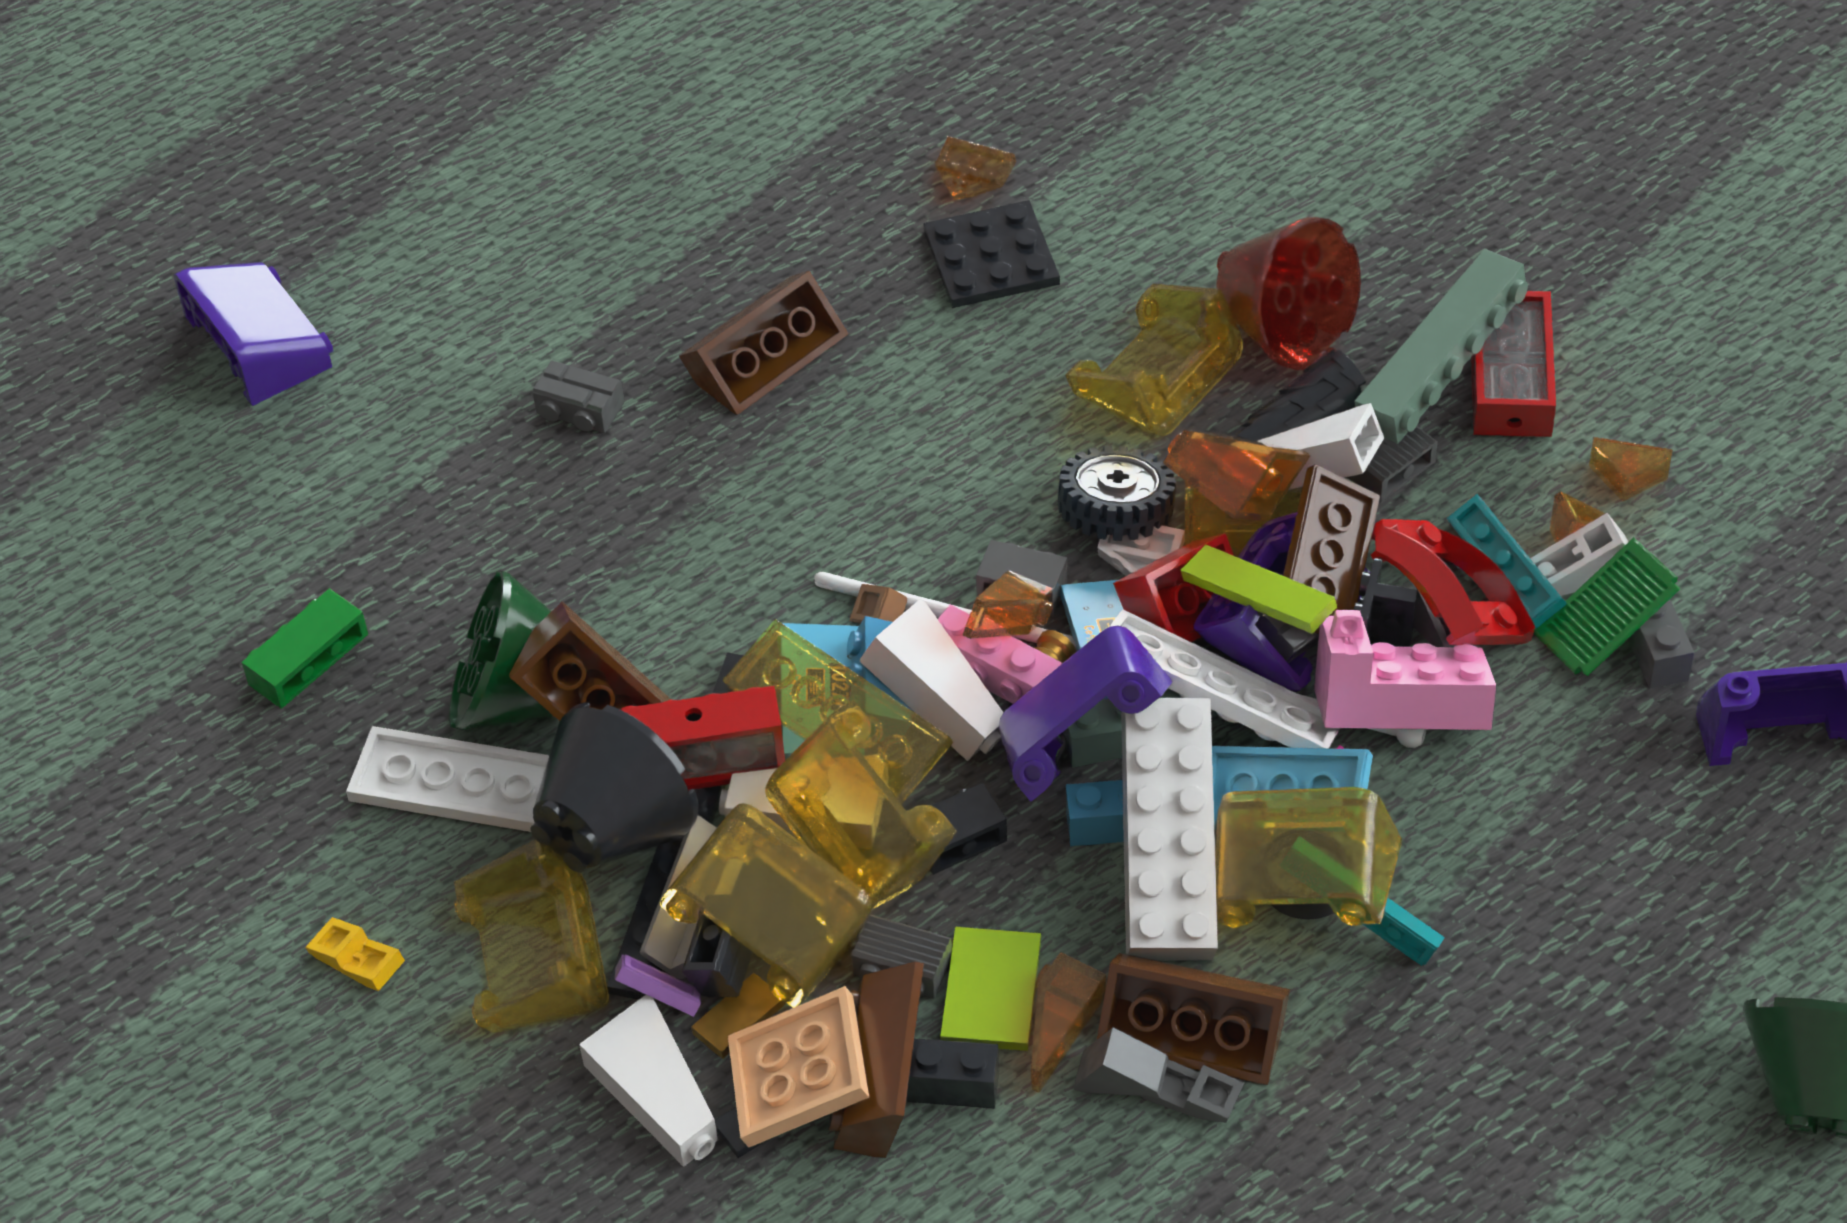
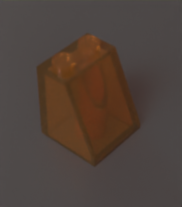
(1236, 473)

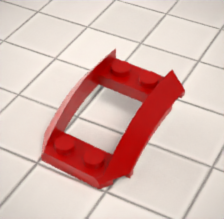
(1421, 555)

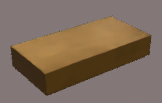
(735, 1014)

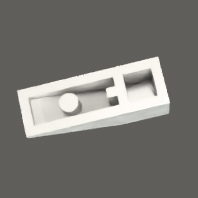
(1580, 554)

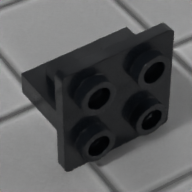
(1386, 609)

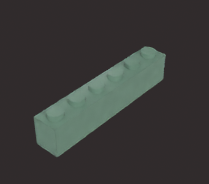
(1444, 343)

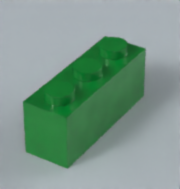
(305, 648)

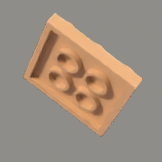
(797, 1067)

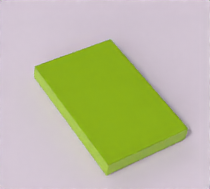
(991, 987)

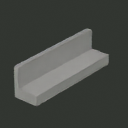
(666, 938)

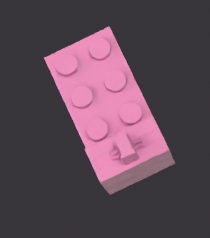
(1399, 685)

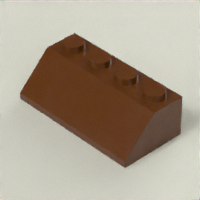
(765, 343)
(574, 665)
(1196, 1015)
(886, 1025)

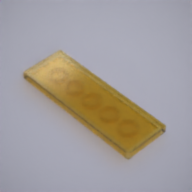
(815, 684)

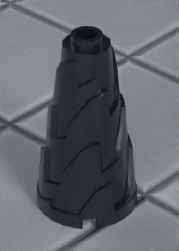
(1322, 391)

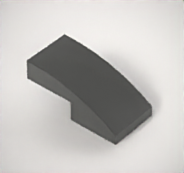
(1199, 1095)

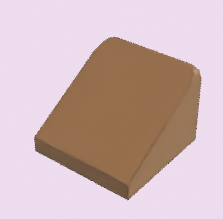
(878, 603)

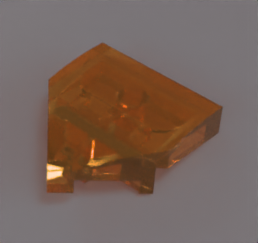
(972, 168)

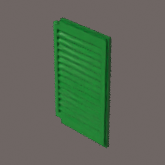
(1608, 608)

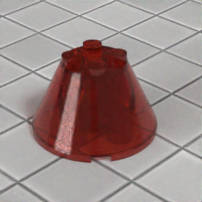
(1293, 289)

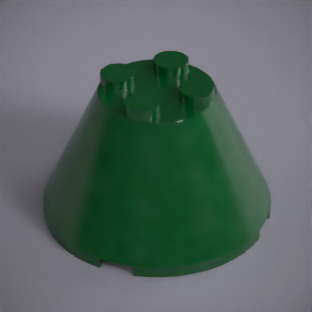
(499, 629)
(1803, 1060)

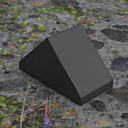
(1121, 1067)

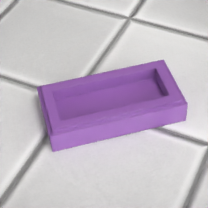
(657, 984)

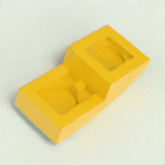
(353, 954)

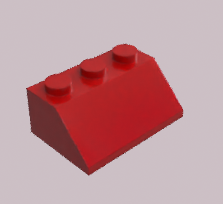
(1162, 595)

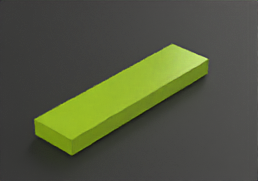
(1260, 588)

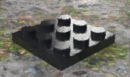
(991, 254)

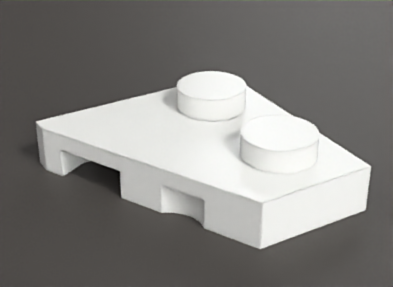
(1135, 554)

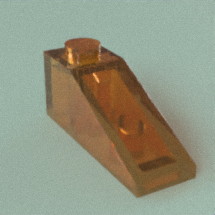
(1009, 608)
(1065, 1003)

